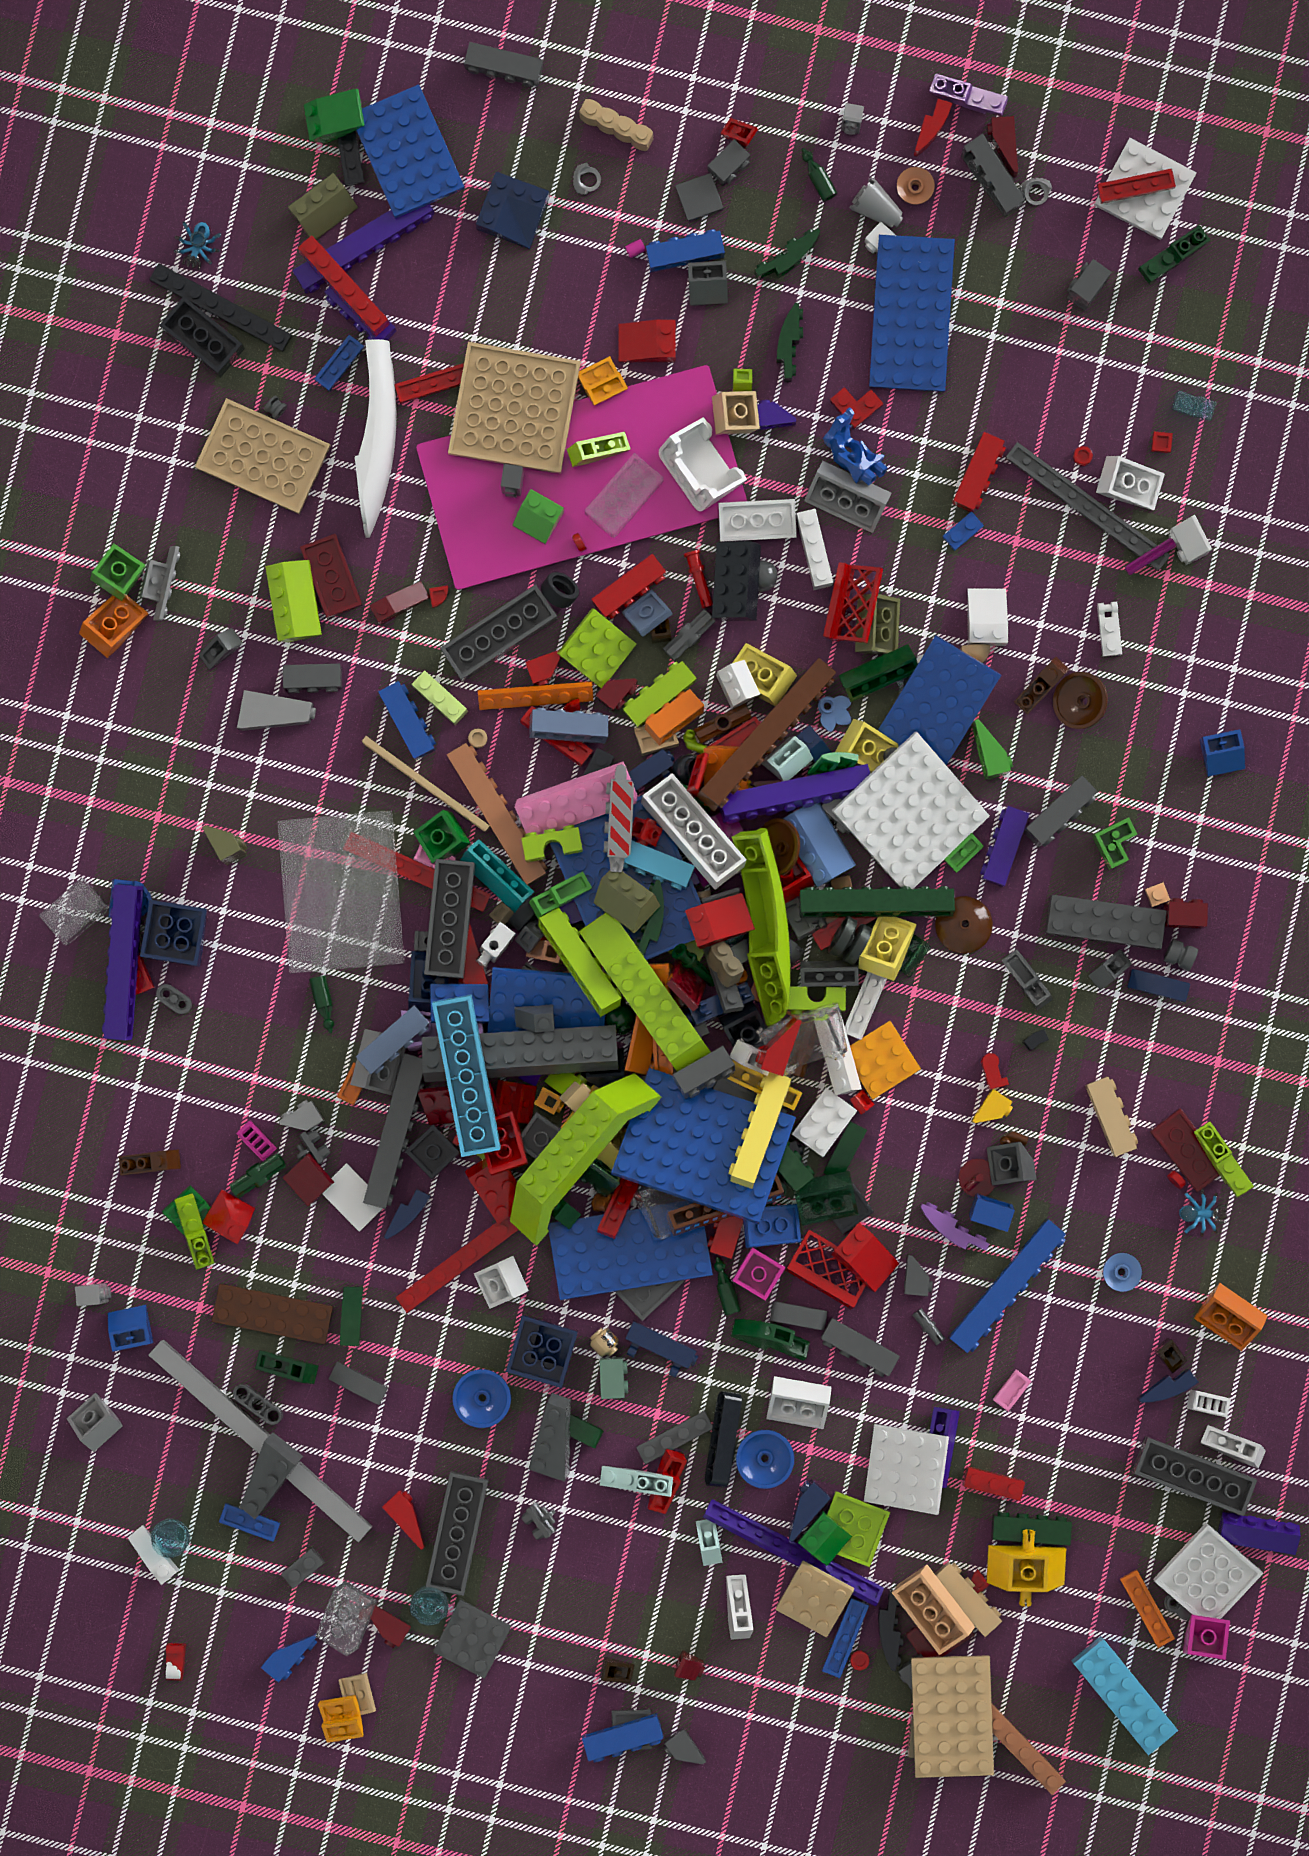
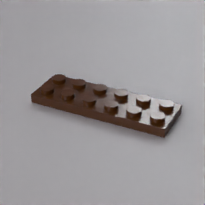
(272, 1313)

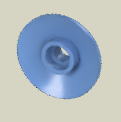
(1132, 1272)

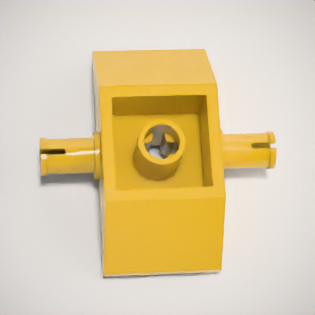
(1009, 1566)

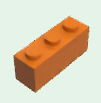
(674, 716)

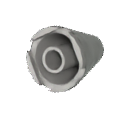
(876, 205)

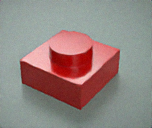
(1161, 442)
(862, 1102)

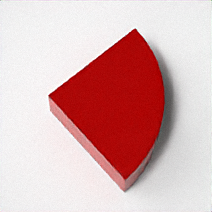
(438, 595)
(572, 706)
(979, 1581)

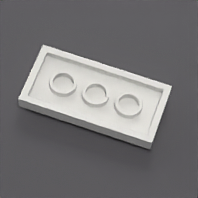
(757, 520)

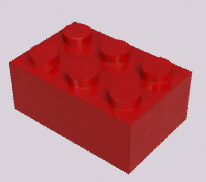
(495, 1190)

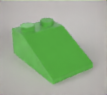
(991, 754)

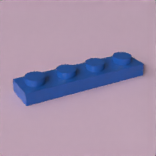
(845, 1637)

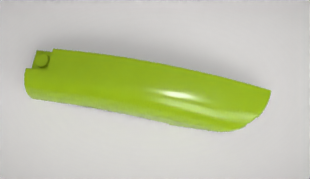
(770, 940)

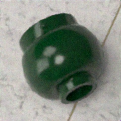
(622, 1017)

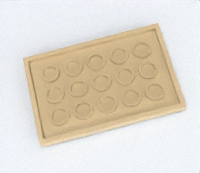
(262, 456)
(952, 1716)

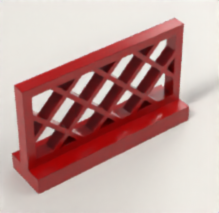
(840, 602)
(817, 1281)

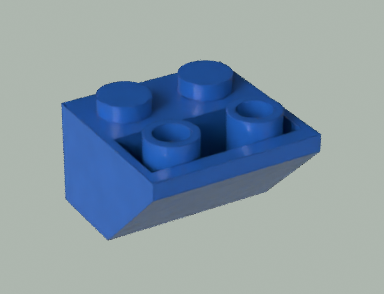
(1223, 752)
(129, 1328)

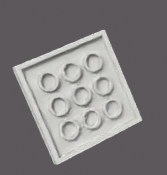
(1151, 211)
(906, 1469)
(1208, 1574)

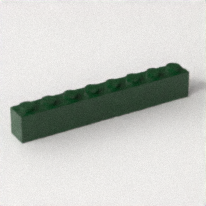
(876, 902)

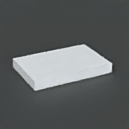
(348, 1196)

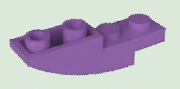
(967, 96)
(945, 1225)

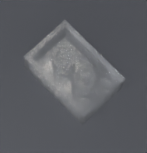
(74, 911)
(346, 1618)

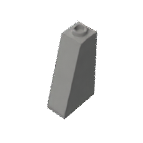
(272, 711)

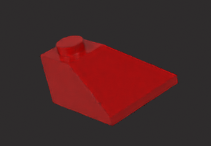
(229, 1216)

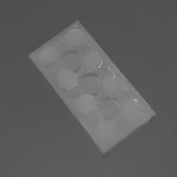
(624, 495)

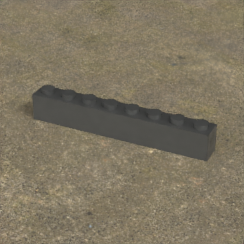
(394, 1133)

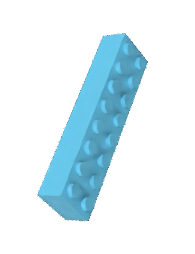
(466, 1075)

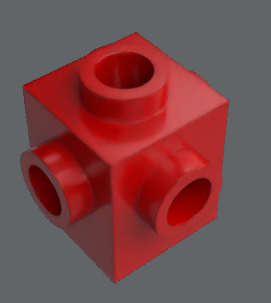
(649, 831)

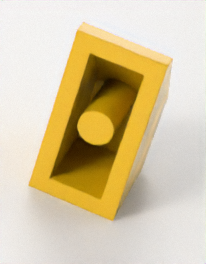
(993, 1107)

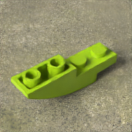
(1222, 1159)
(194, 1231)

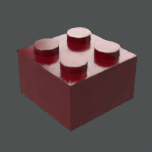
(1186, 914)

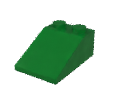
(333, 116)

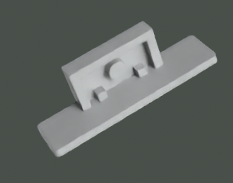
(158, 582)

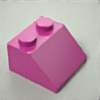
(1206, 1637)

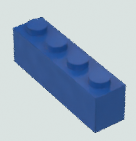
(687, 250)
(407, 721)
(623, 1737)

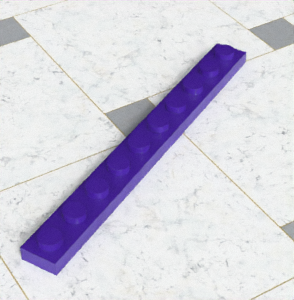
(787, 1550)

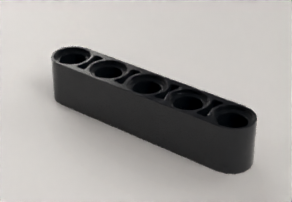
(723, 1439)

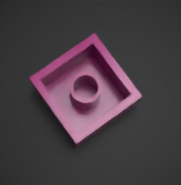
(758, 1273)

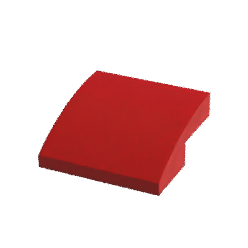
(697, 774)
(516, 1098)

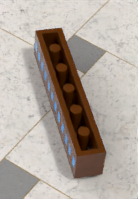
(697, 1215)

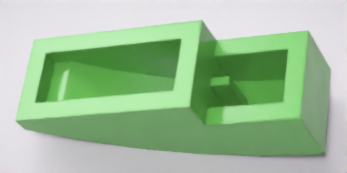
(560, 894)

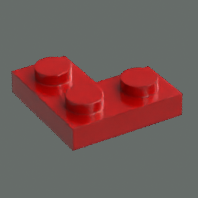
(862, 408)

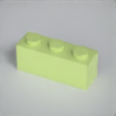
(439, 697)

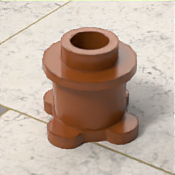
(600, 1202)

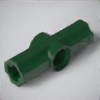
(257, 1175)

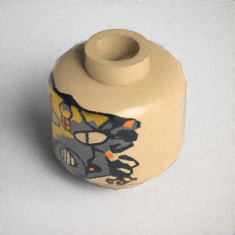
(604, 1342)

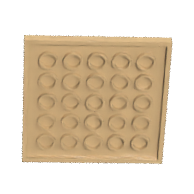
(514, 407)

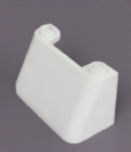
(699, 466)

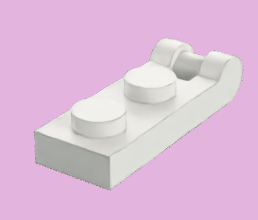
(1109, 629)

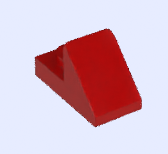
(739, 131)

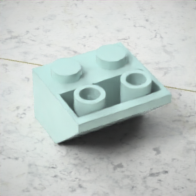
(788, 758)

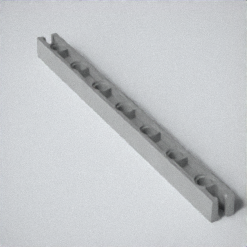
(255, 1436)

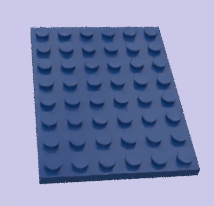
(596, 864)
(690, 1146)

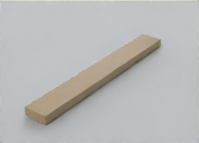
(426, 784)

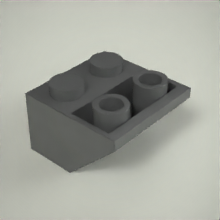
(707, 283)

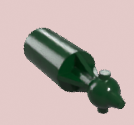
(819, 177)
(322, 1000)
(726, 1290)

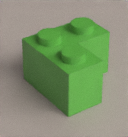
(1109, 842)

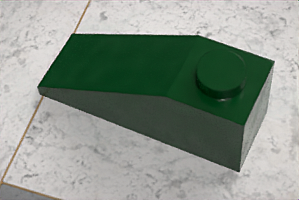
(287, 1367)

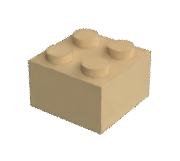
(735, 412)

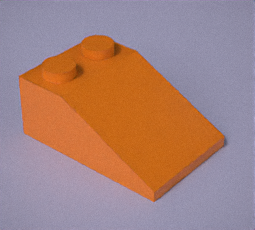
(112, 624)

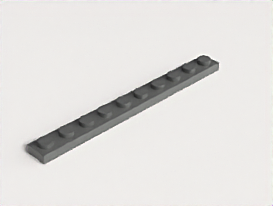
(1083, 503)

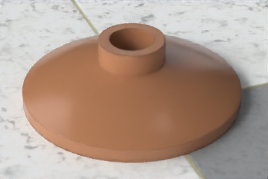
(919, 177)

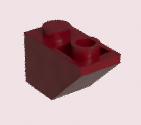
(615, 692)

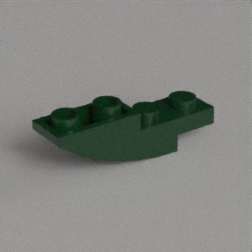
(796, 252)
(1174, 254)
(789, 336)
(653, 927)
(770, 1335)

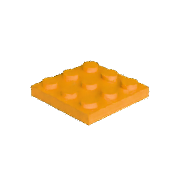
(882, 1060)

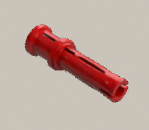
(696, 570)

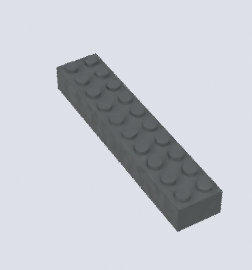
(534, 1052)

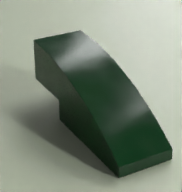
(845, 1149)
(351, 1316)

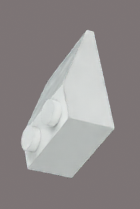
(1130, 482)
(987, 617)

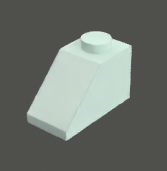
(709, 1542)

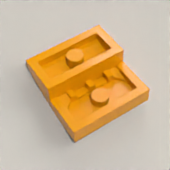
(601, 381)
(341, 1718)

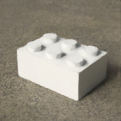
(824, 1122)

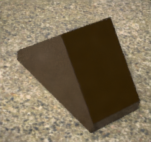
(661, 632)
(1170, 1355)
(617, 1671)

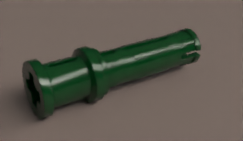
(690, 960)

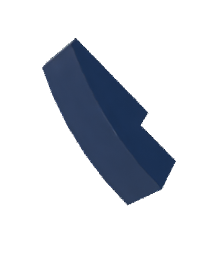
(1158, 985)
(407, 1213)
(1169, 1388)

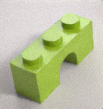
(535, 844)
(800, 1001)

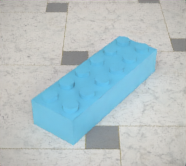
(1124, 1695)

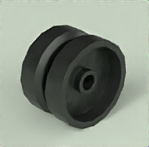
(850, 940)

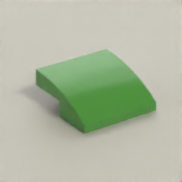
(963, 852)

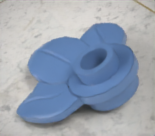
(836, 714)

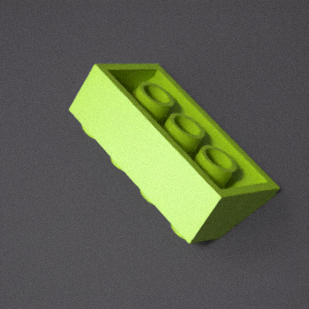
(293, 600)

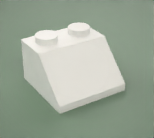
(1190, 540)
(737, 683)
(501, 1282)

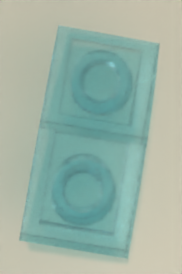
(1194, 406)

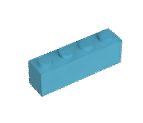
(659, 865)

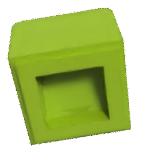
(742, 380)

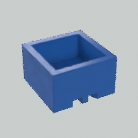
(991, 1212)

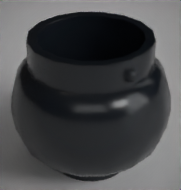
(683, 768)

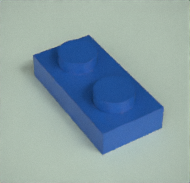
(963, 531)

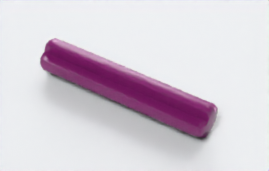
(1150, 556)

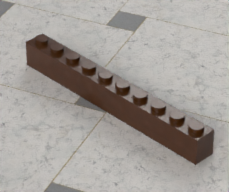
(767, 733)

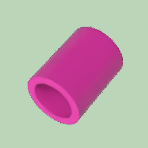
(635, 248)

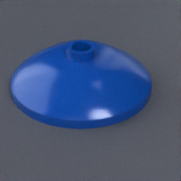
(477, 1412)
(775, 1469)

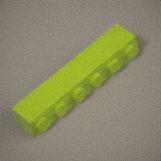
(579, 961)

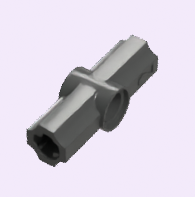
(689, 635)

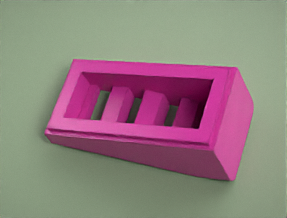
(244, 1129)

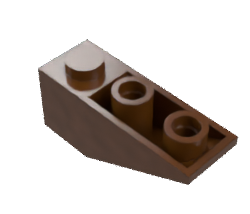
(1041, 685)
(149, 1162)

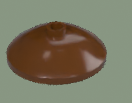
(1070, 696)
(784, 842)
(962, 939)

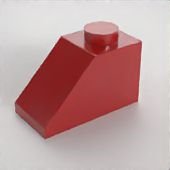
(543, 668)

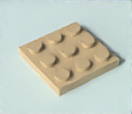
(814, 1598)

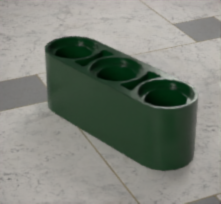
(584, 1431)

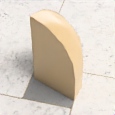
(977, 651)

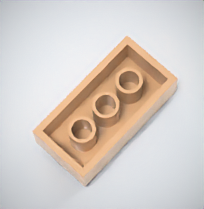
(933, 1609)

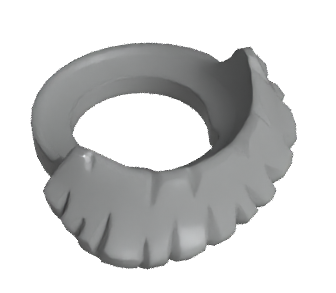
(580, 170)
(1044, 184)

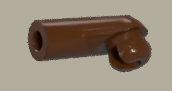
(1013, 1137)

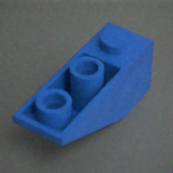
(282, 1659)

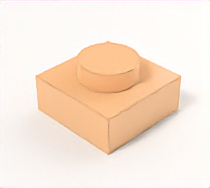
(1157, 894)

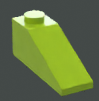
(597, 448)

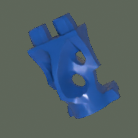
(861, 461)

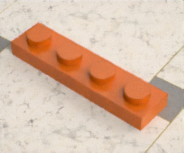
(1147, 1608)

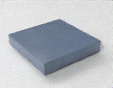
(647, 613)

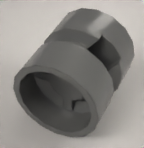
(1179, 954)

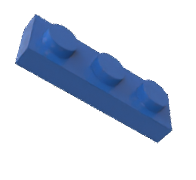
(339, 363)
(239, 1519)

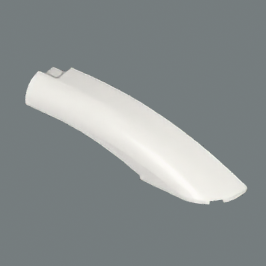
(378, 444)

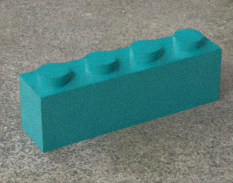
(497, 876)

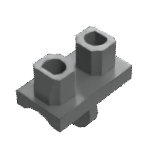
(308, 1140)
(542, 1519)

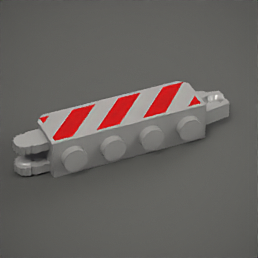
(620, 819)

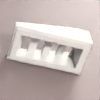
(1196, 1402)

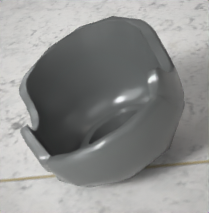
(767, 576)

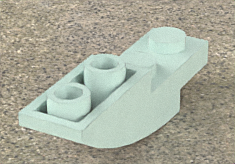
(636, 1480)

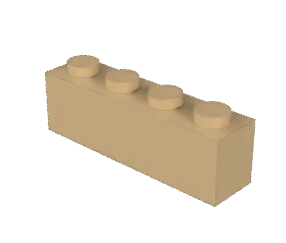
(1111, 1116)
(970, 1602)

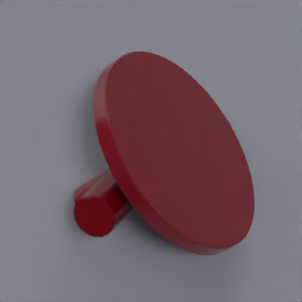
(975, 1177)

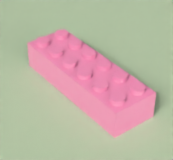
(567, 802)

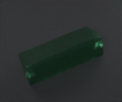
(916, 952)

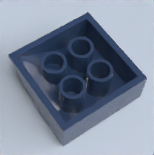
(512, 210)
(174, 933)
(541, 1351)

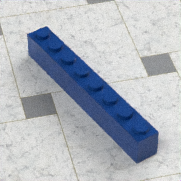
(1007, 1285)

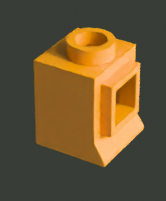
(543, 1097)

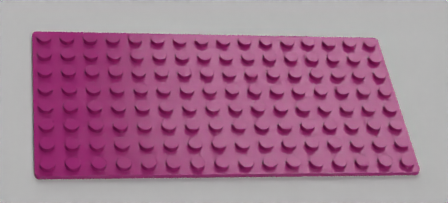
(479, 518)

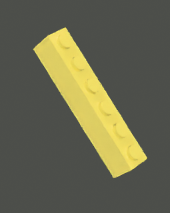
(760, 1130)

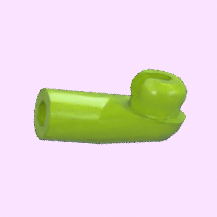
(691, 742)

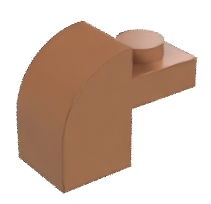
(545, 952)

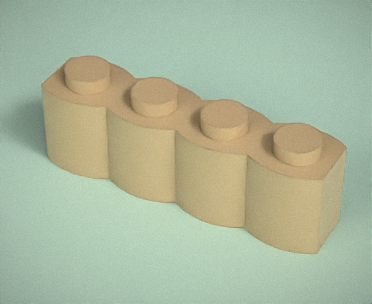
(621, 126)

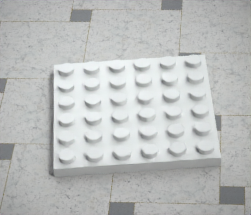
(910, 812)

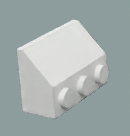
(799, 1402)

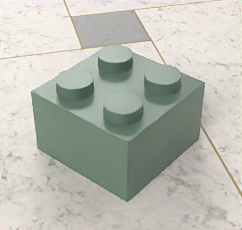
(612, 1377)

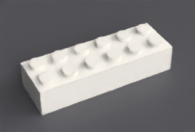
(693, 831)

